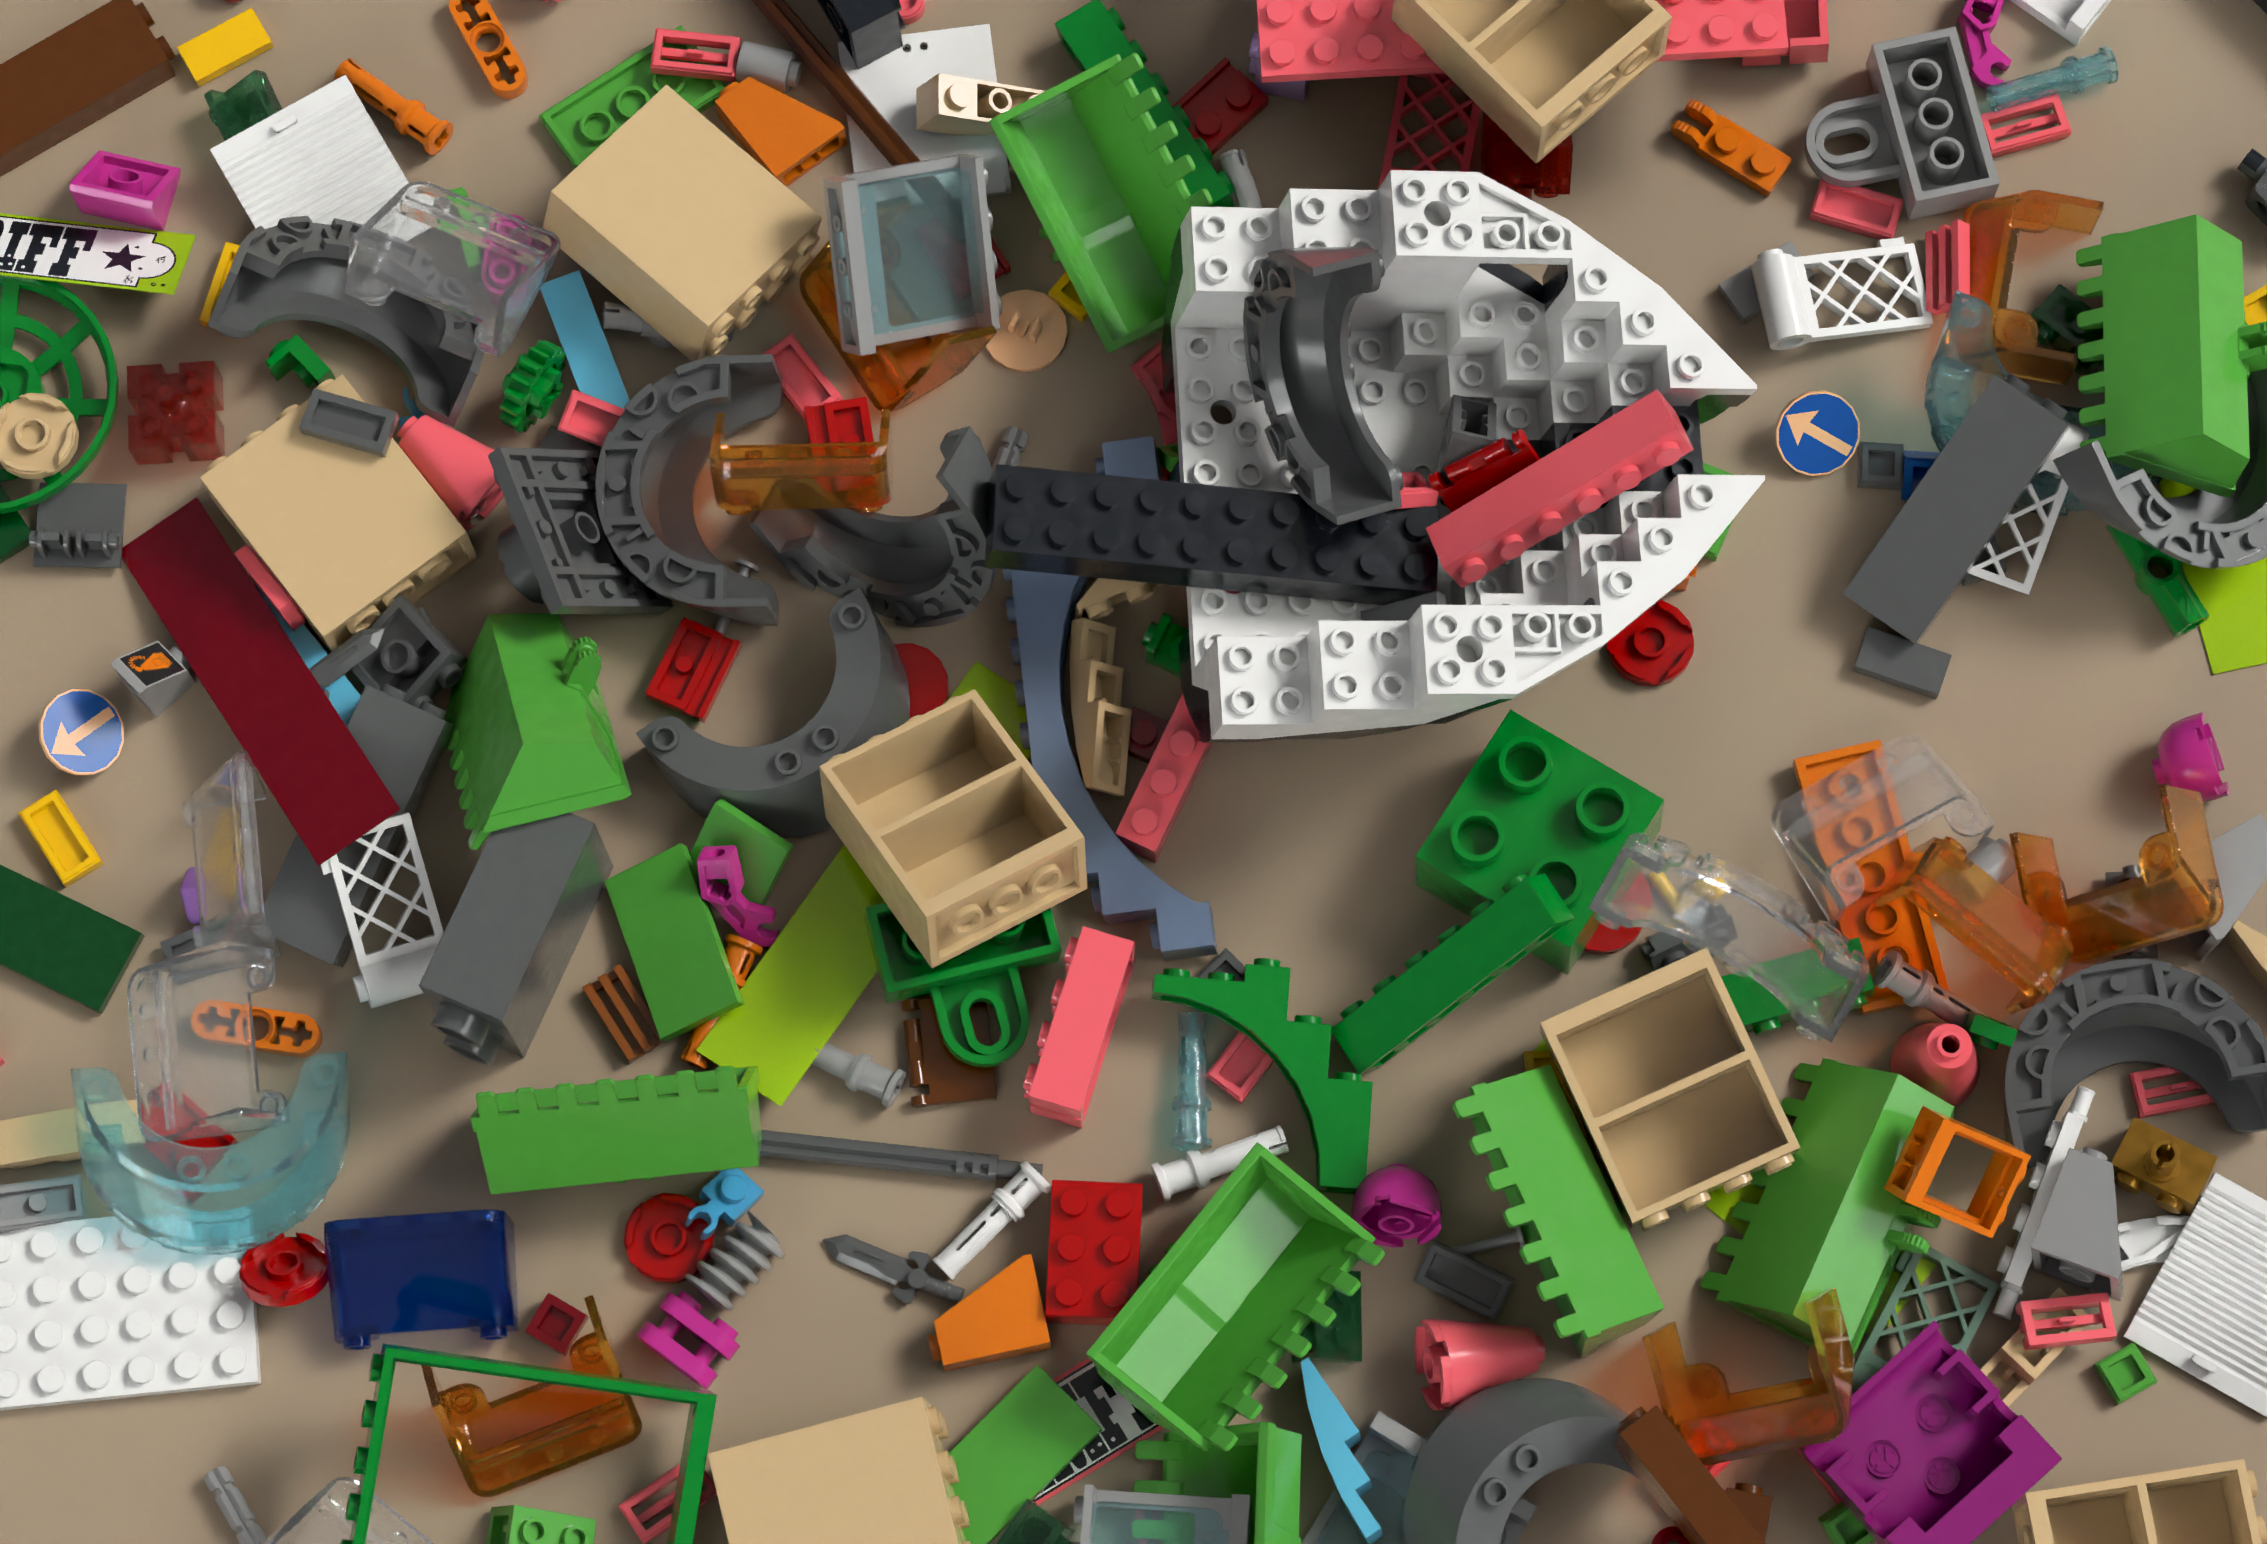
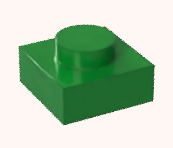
(1989, 1031)

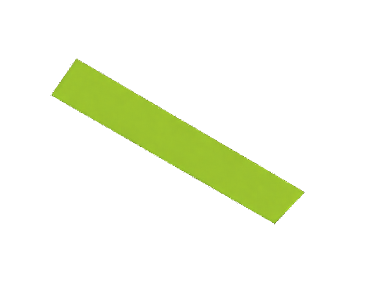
(822, 954)

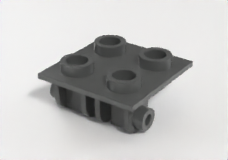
(80, 527)

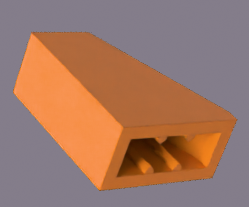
(778, 129)
(994, 1321)

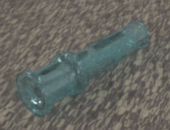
(2071, 75)
(1192, 1103)

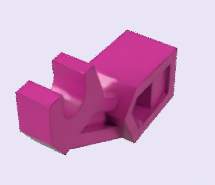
(1980, 51)
(742, 915)

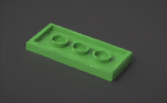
(605, 104)
(673, 942)
(1018, 1452)

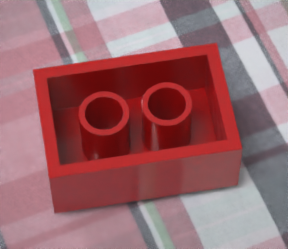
(1092, 1250)

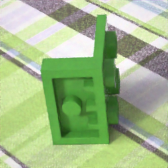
(534, 1526)

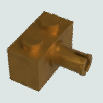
(2162, 1167)

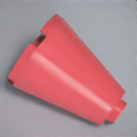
(453, 467)
(1938, 1060)
(1472, 1356)

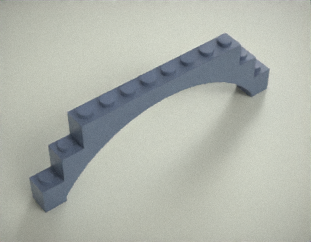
(1043, 615)

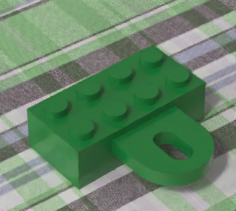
(977, 975)

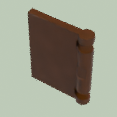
(936, 1067)

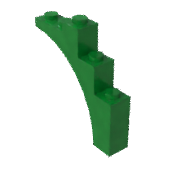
(1258, 1008)

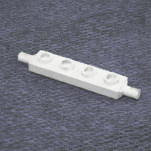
(2016, 1260)

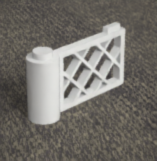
(1788, 302)
(2069, 442)
(397, 969)

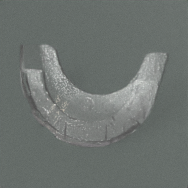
(1739, 921)

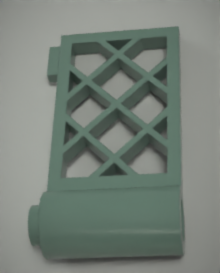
(1868, 1363)

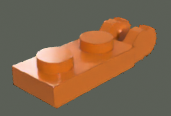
(1733, 149)

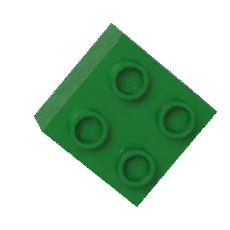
(1535, 811)

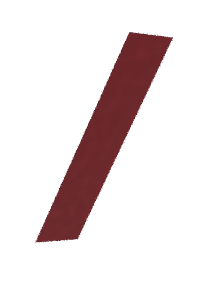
(258, 681)

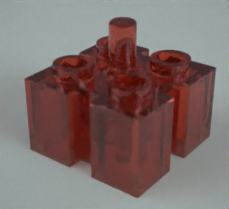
(1513, 168)
(175, 412)

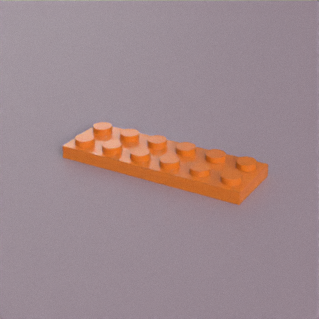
(1886, 928)

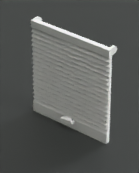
(892, 86)
(317, 168)
(2214, 1296)

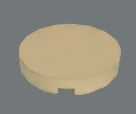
(36, 436)

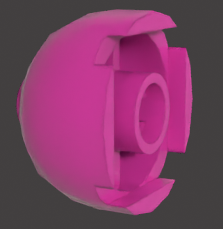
(2191, 758)
(1397, 1206)

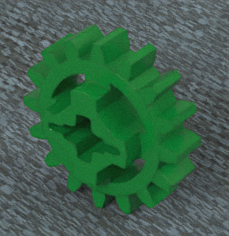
(532, 386)

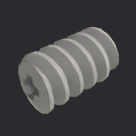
(736, 1263)

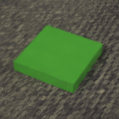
(759, 849)

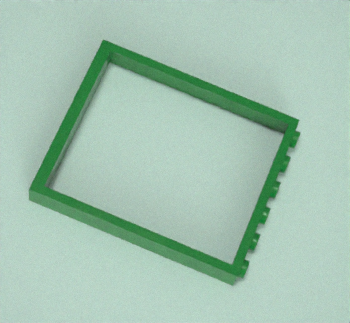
(375, 1413)

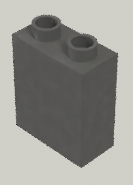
(514, 934)

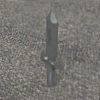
(346, 656)
(892, 1268)

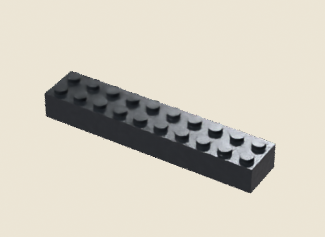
(1203, 537)

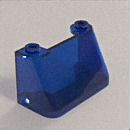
(421, 1275)

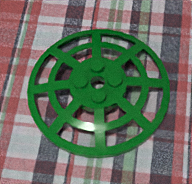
(21, 376)

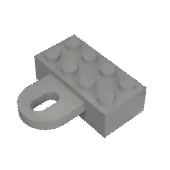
(1916, 125)

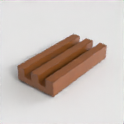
(605, 982)

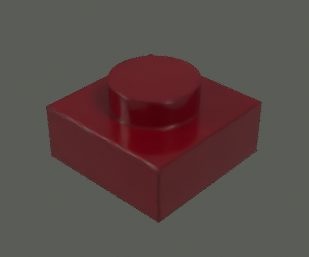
(1144, 734)
(556, 1324)

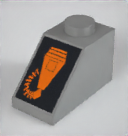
(154, 675)

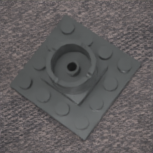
(556, 538)

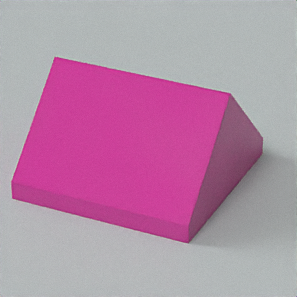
(126, 189)

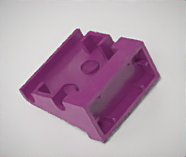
(1931, 1449)

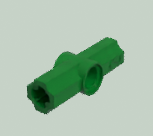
(2170, 595)

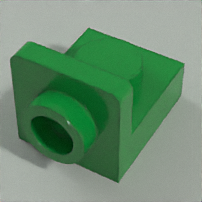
(301, 359)
(1162, 644)

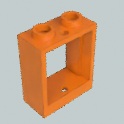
(1921, 1160)

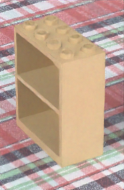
(1538, 62)
(682, 225)
(337, 522)
(953, 827)
(1670, 1090)
(845, 1482)
(2155, 1508)

